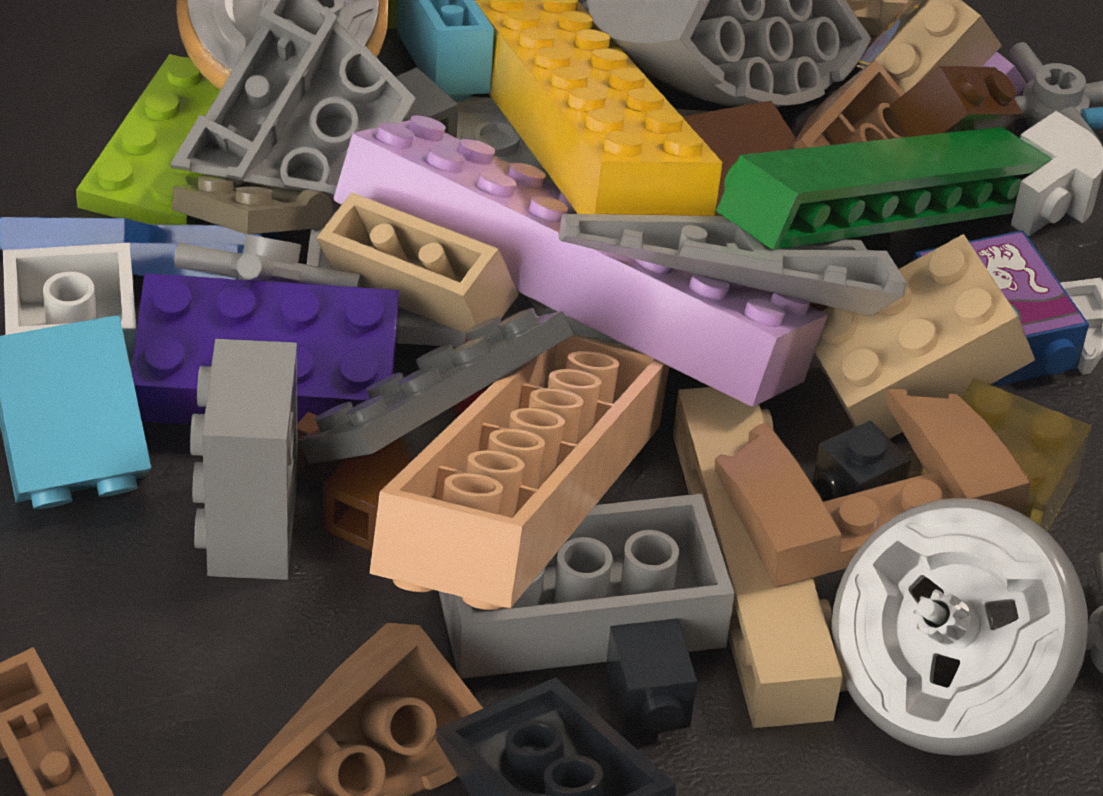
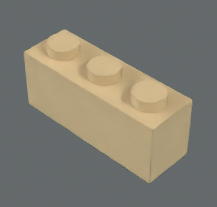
(431, 266)

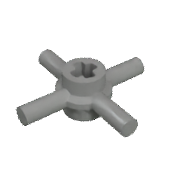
(1053, 89)
(262, 261)

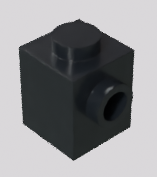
(858, 462)

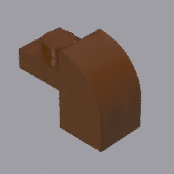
(352, 485)

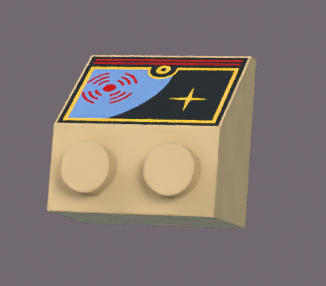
(930, 36)

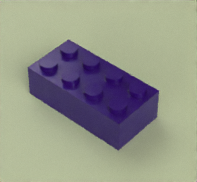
(340, 333)

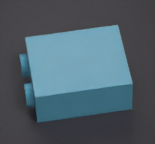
(70, 412)

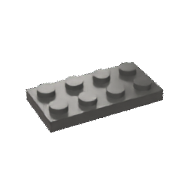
(443, 381)

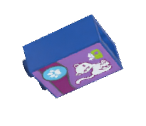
(1044, 308)

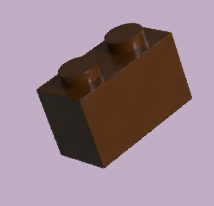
(957, 101)

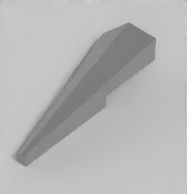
(824, 273)

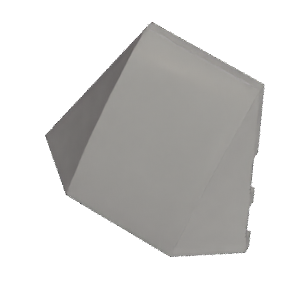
(294, 103)

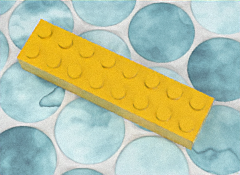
(595, 115)

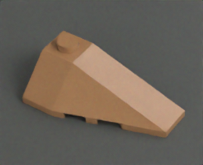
(855, 112)
(367, 725)

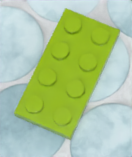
(134, 169)

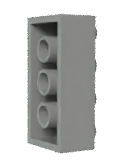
(615, 569)

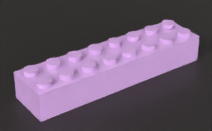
(705, 327)

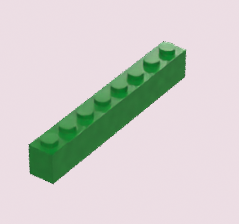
(876, 186)

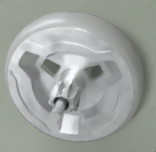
(1007, 675)

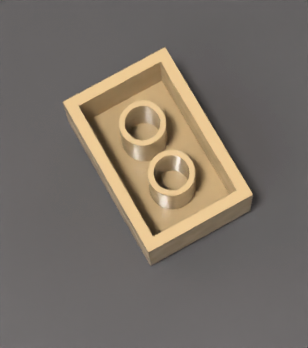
(928, 342)

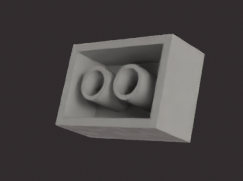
(247, 458)

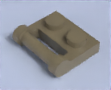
(252, 206)

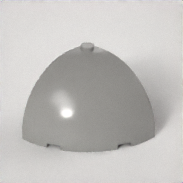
(737, 48)

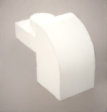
(1066, 182)

